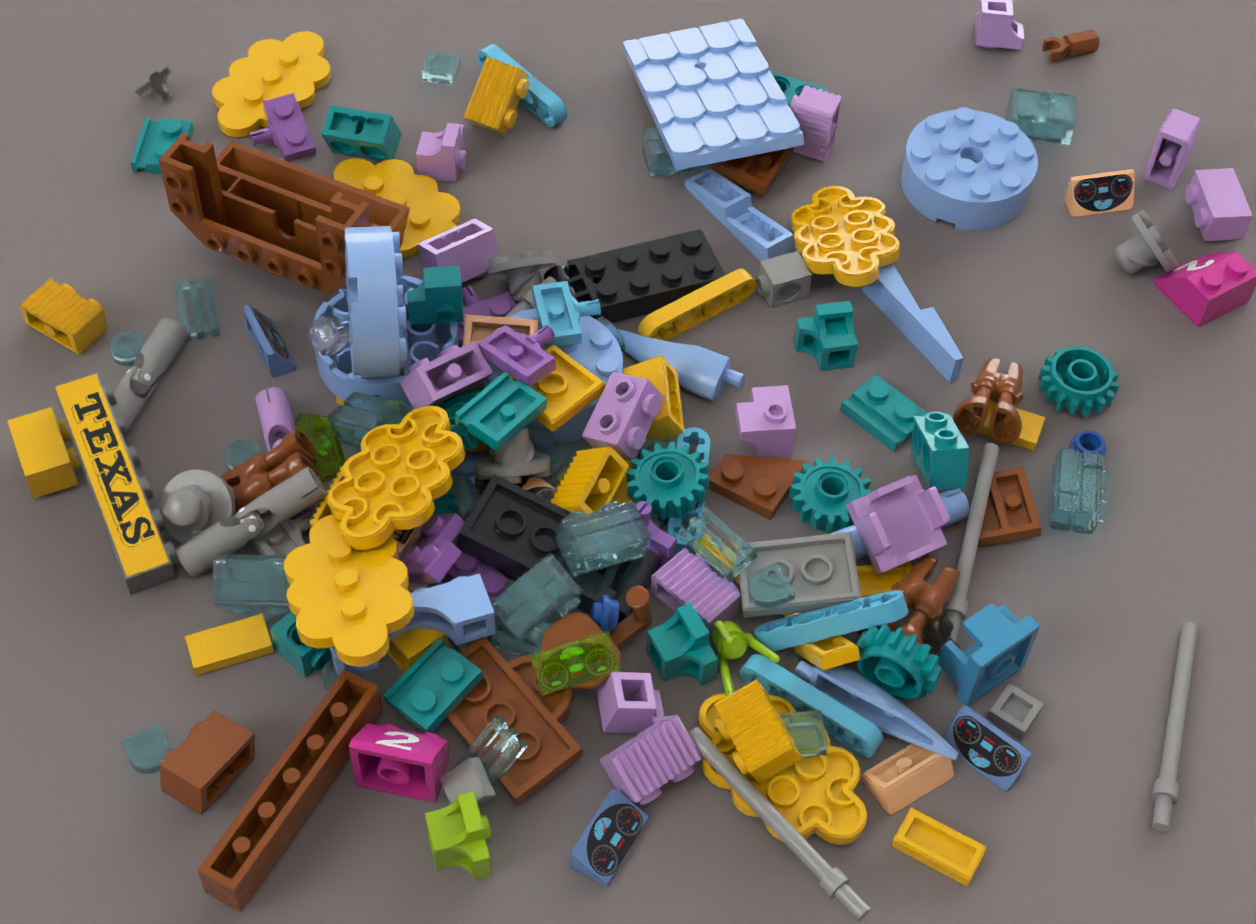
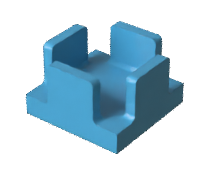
(997, 655)

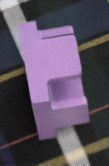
(899, 522)

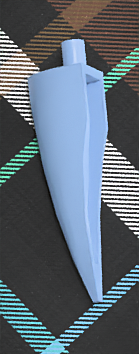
(697, 367)
(875, 705)

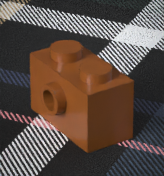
(207, 761)

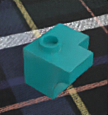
(437, 298)
(828, 336)
(682, 647)

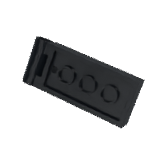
(641, 275)
(520, 529)

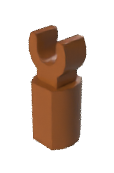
(1071, 45)

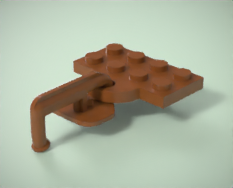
(514, 693)

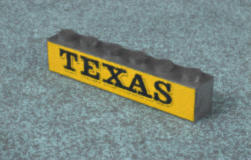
(115, 483)

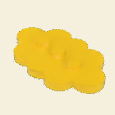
(267, 73)
(395, 180)
(845, 236)
(396, 477)
(347, 594)
(810, 794)

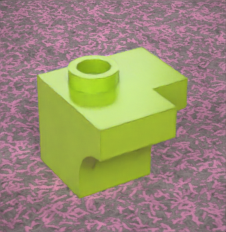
(460, 836)

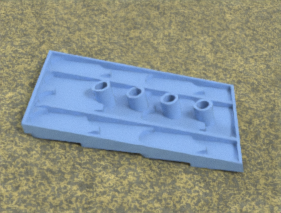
(712, 94)

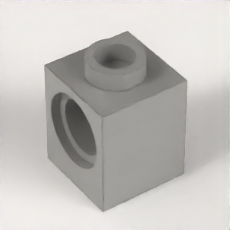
(783, 279)

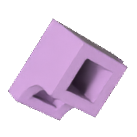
(996, 26)
(442, 153)
(767, 421)
(628, 702)

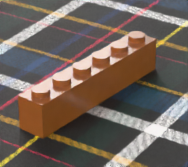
(289, 792)

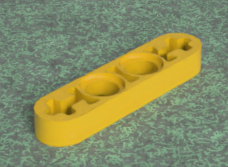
(698, 306)

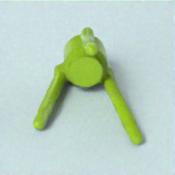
(732, 644)

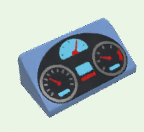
(268, 342)
(987, 748)
(608, 838)

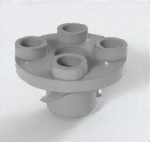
(1144, 247)
(522, 272)
(514, 460)
(195, 503)

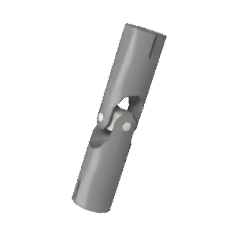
(149, 363)
(236, 530)

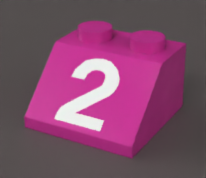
(1209, 285)
(399, 761)

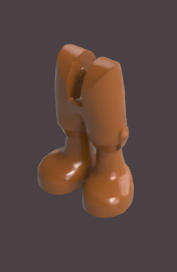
(1005, 420)
(259, 472)
(924, 598)

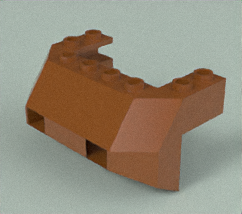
(271, 210)

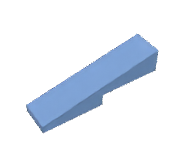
(735, 212)
(921, 327)

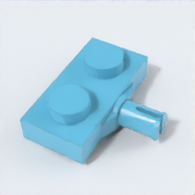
(561, 312)

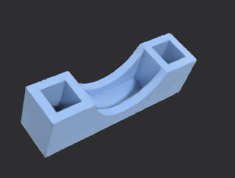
(453, 608)

